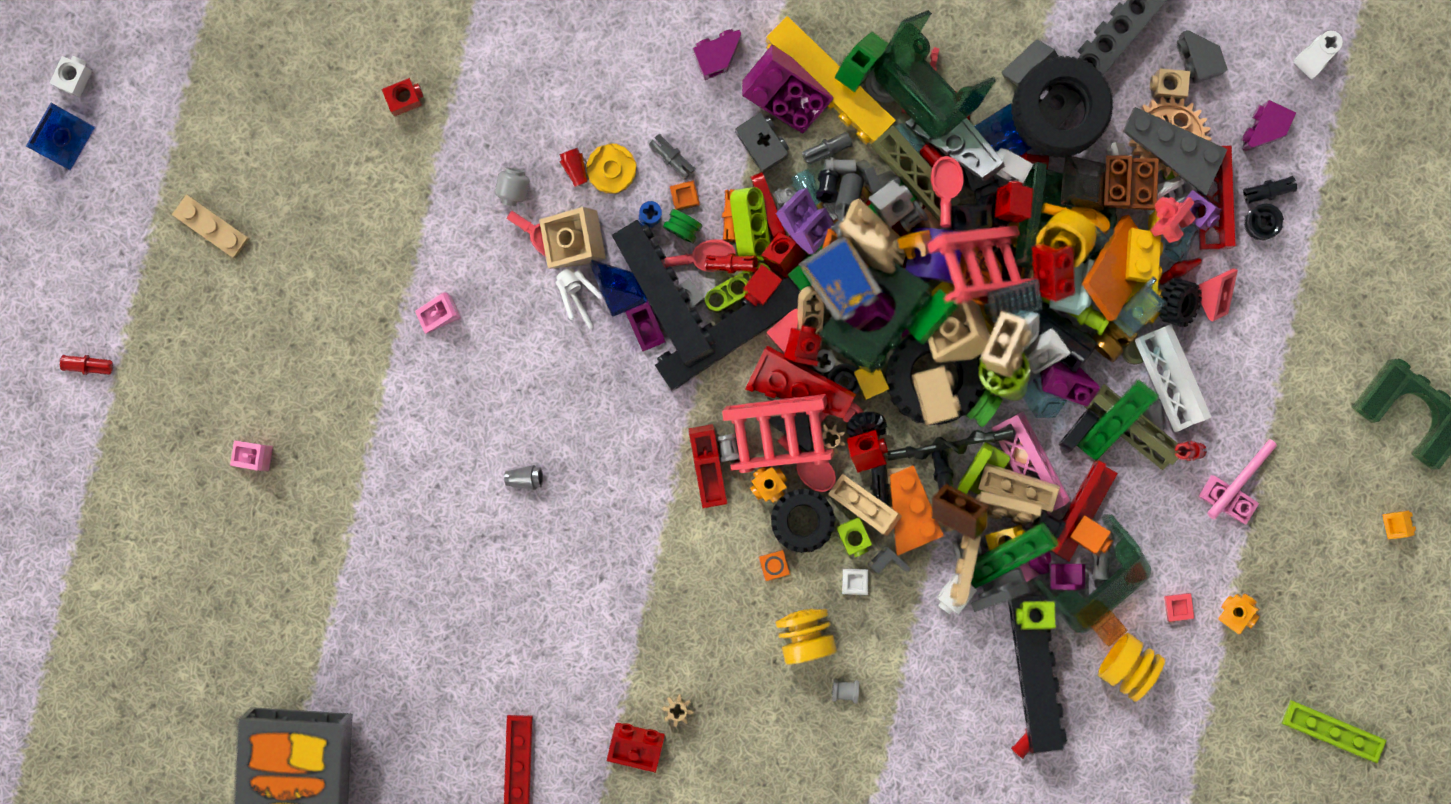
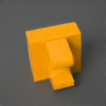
(915, 240)
(1398, 524)

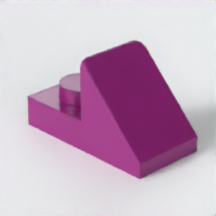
(645, 326)

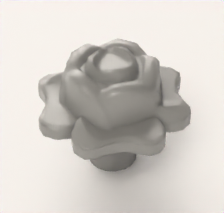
(783, 197)

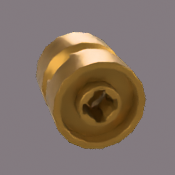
(1112, 341)

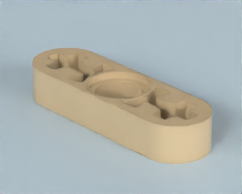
(805, 310)

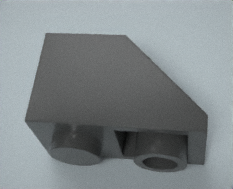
(1202, 56)

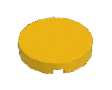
(611, 168)

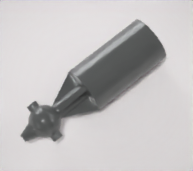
(849, 190)

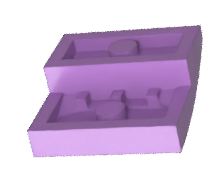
(804, 221)

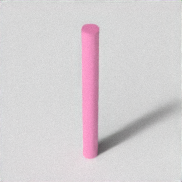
(1243, 477)

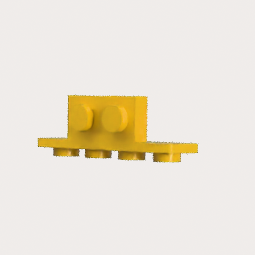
(1144, 254)

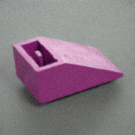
(785, 90)

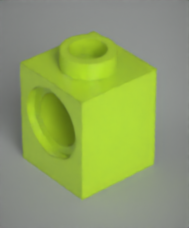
(854, 525)
(1047, 612)

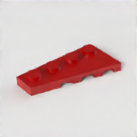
(789, 379)

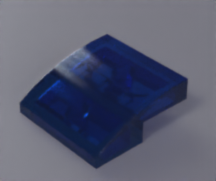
(1001, 133)

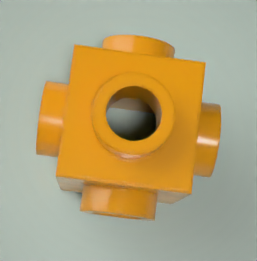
(758, 484)
(1232, 619)

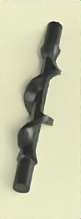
(958, 446)

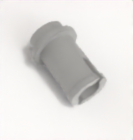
(841, 166)

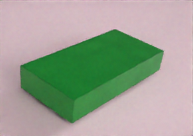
(932, 317)

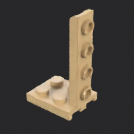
(998, 506)

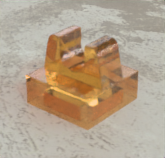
(1109, 628)

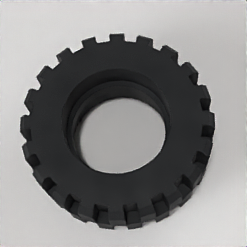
(903, 393)

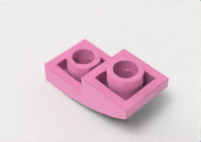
(1239, 508)

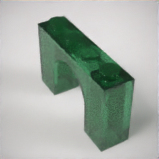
(870, 348)
(1396, 380)

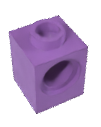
(1212, 211)

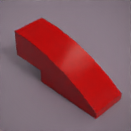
(707, 466)

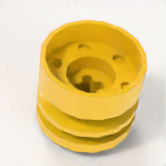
(806, 636)
(1136, 669)

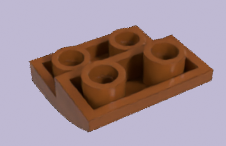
(1131, 182)

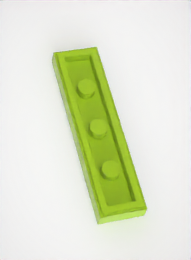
(1334, 731)

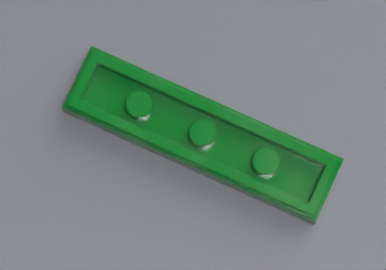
(1117, 419)
(1012, 554)

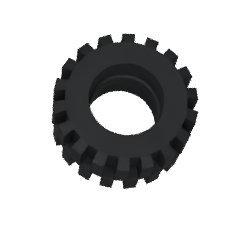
(819, 536)

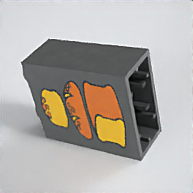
(293, 757)

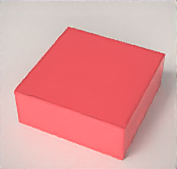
(1179, 607)

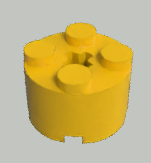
(1071, 230)

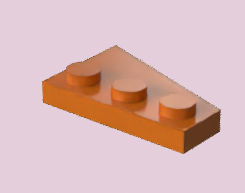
(912, 503)

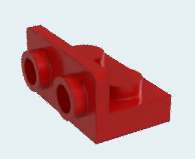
(1054, 271)
(635, 747)

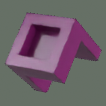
(1068, 576)

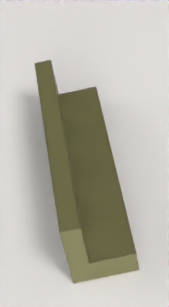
(914, 167)
(1143, 428)

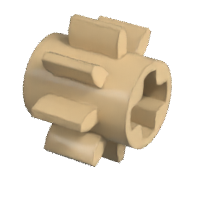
(833, 432)
(682, 716)

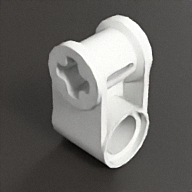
(1316, 55)

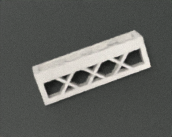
(1176, 375)

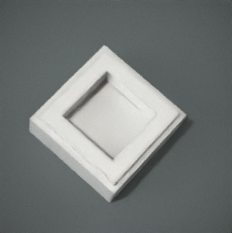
(855, 581)

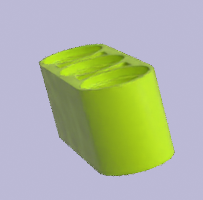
(749, 222)
(724, 290)

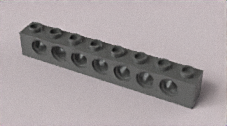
(1102, 61)

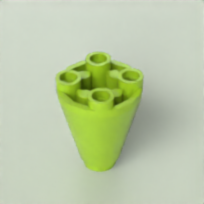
(1010, 388)

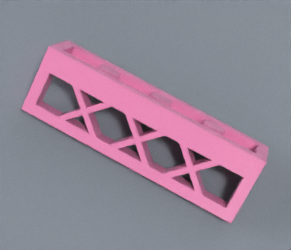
(1035, 453)

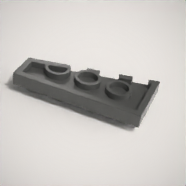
(966, 147)
(1184, 152)

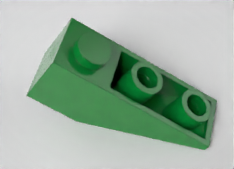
(861, 61)

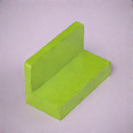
(973, 475)

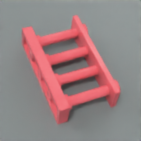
(984, 240)
(787, 409)

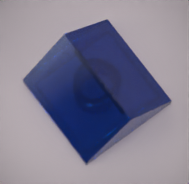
(60, 136)
(618, 287)

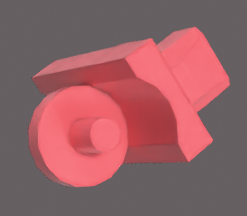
(1170, 215)

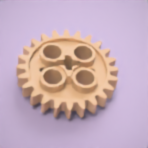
(1172, 111)

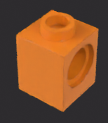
(1092, 536)

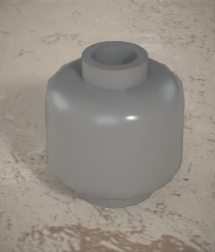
(512, 186)

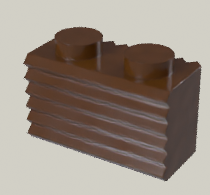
(960, 512)

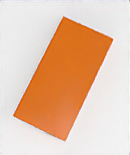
(1107, 275)

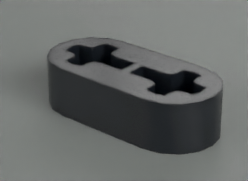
(1078, 430)

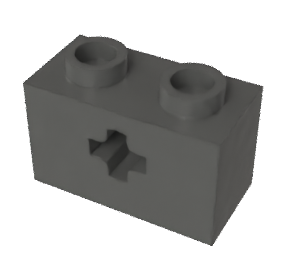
(763, 156)

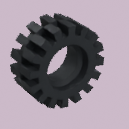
(1181, 302)

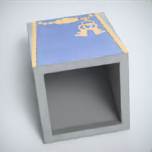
(840, 278)

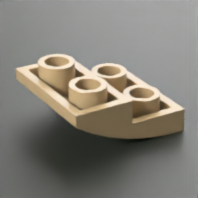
(869, 247)

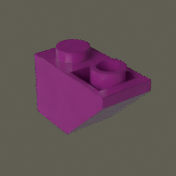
(716, 55)
(1270, 125)
(1069, 385)

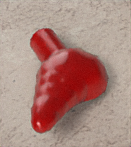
(1179, 269)

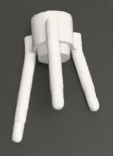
(569, 282)

